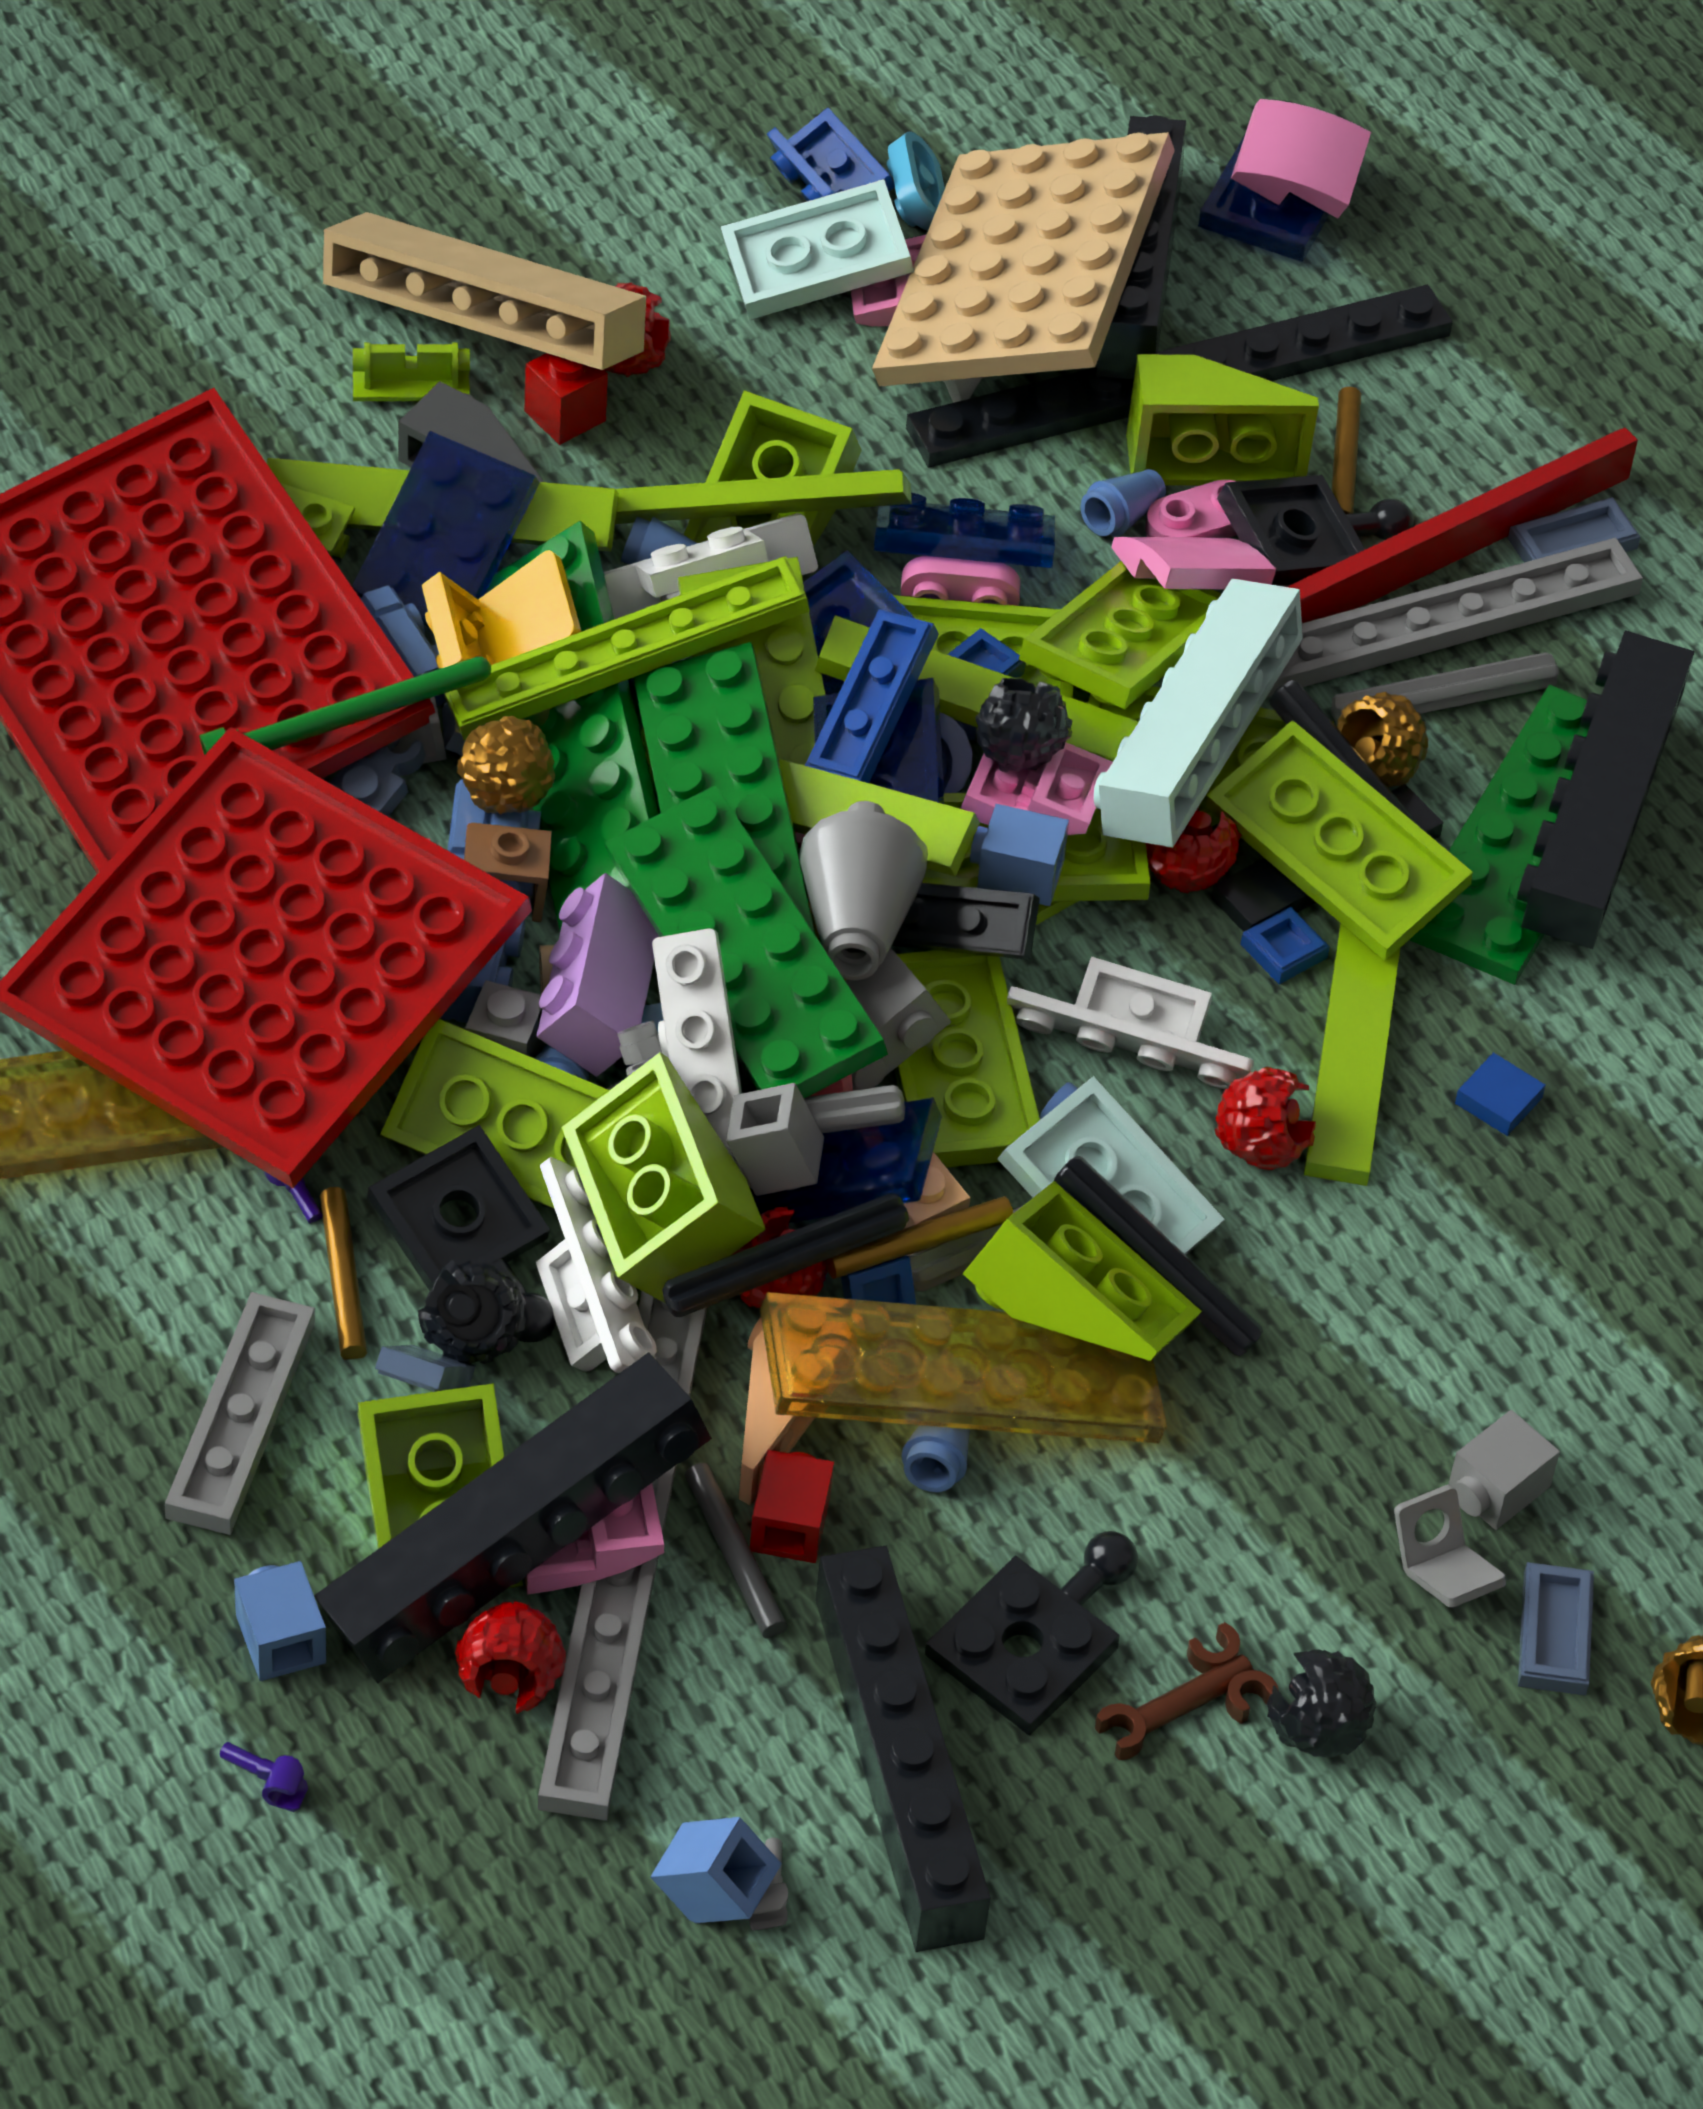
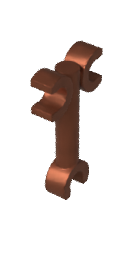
(1220, 1674)

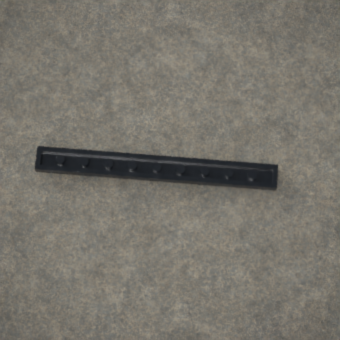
(1265, 351)

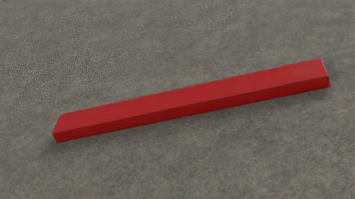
(1467, 527)

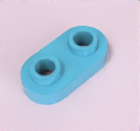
(916, 179)

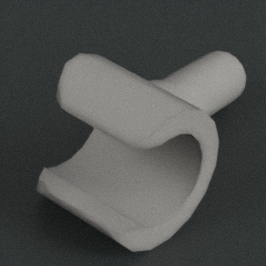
(772, 1908)

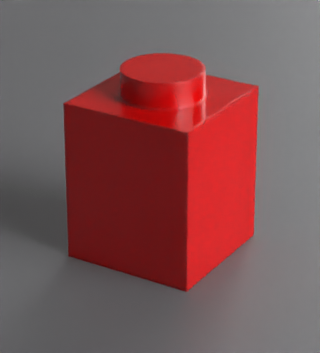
(565, 396)
(791, 1505)

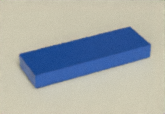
(873, 696)

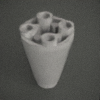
(861, 883)

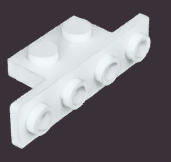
(645, 581)
(1135, 1014)
(698, 1023)
(588, 1300)

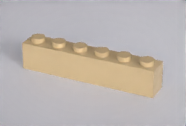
(484, 290)

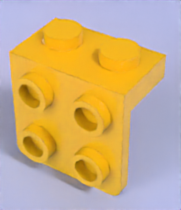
(509, 620)

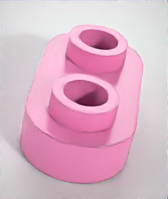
(1196, 512)
(961, 580)

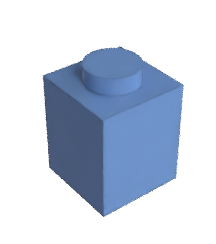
(1020, 852)
(280, 1620)
(716, 1870)

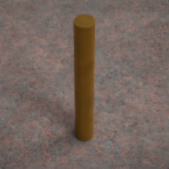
(1346, 447)
(921, 1237)
(343, 1273)

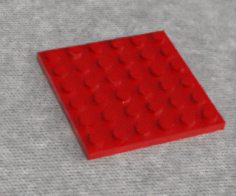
(261, 955)

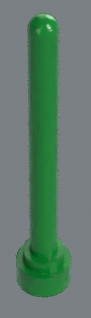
(363, 706)

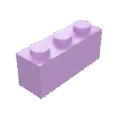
(597, 974)

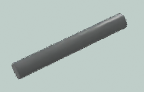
(735, 1550)

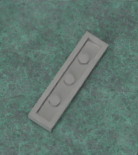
(240, 1413)

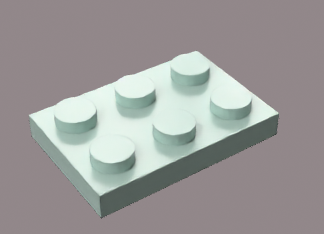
(817, 249)
(1108, 1138)

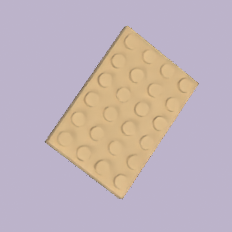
(1025, 260)

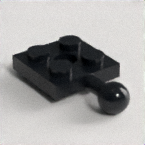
(1303, 525)
(504, 1225)
(1030, 1605)

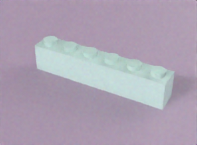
(1199, 713)

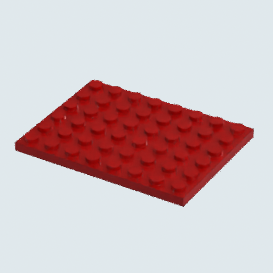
(168, 600)

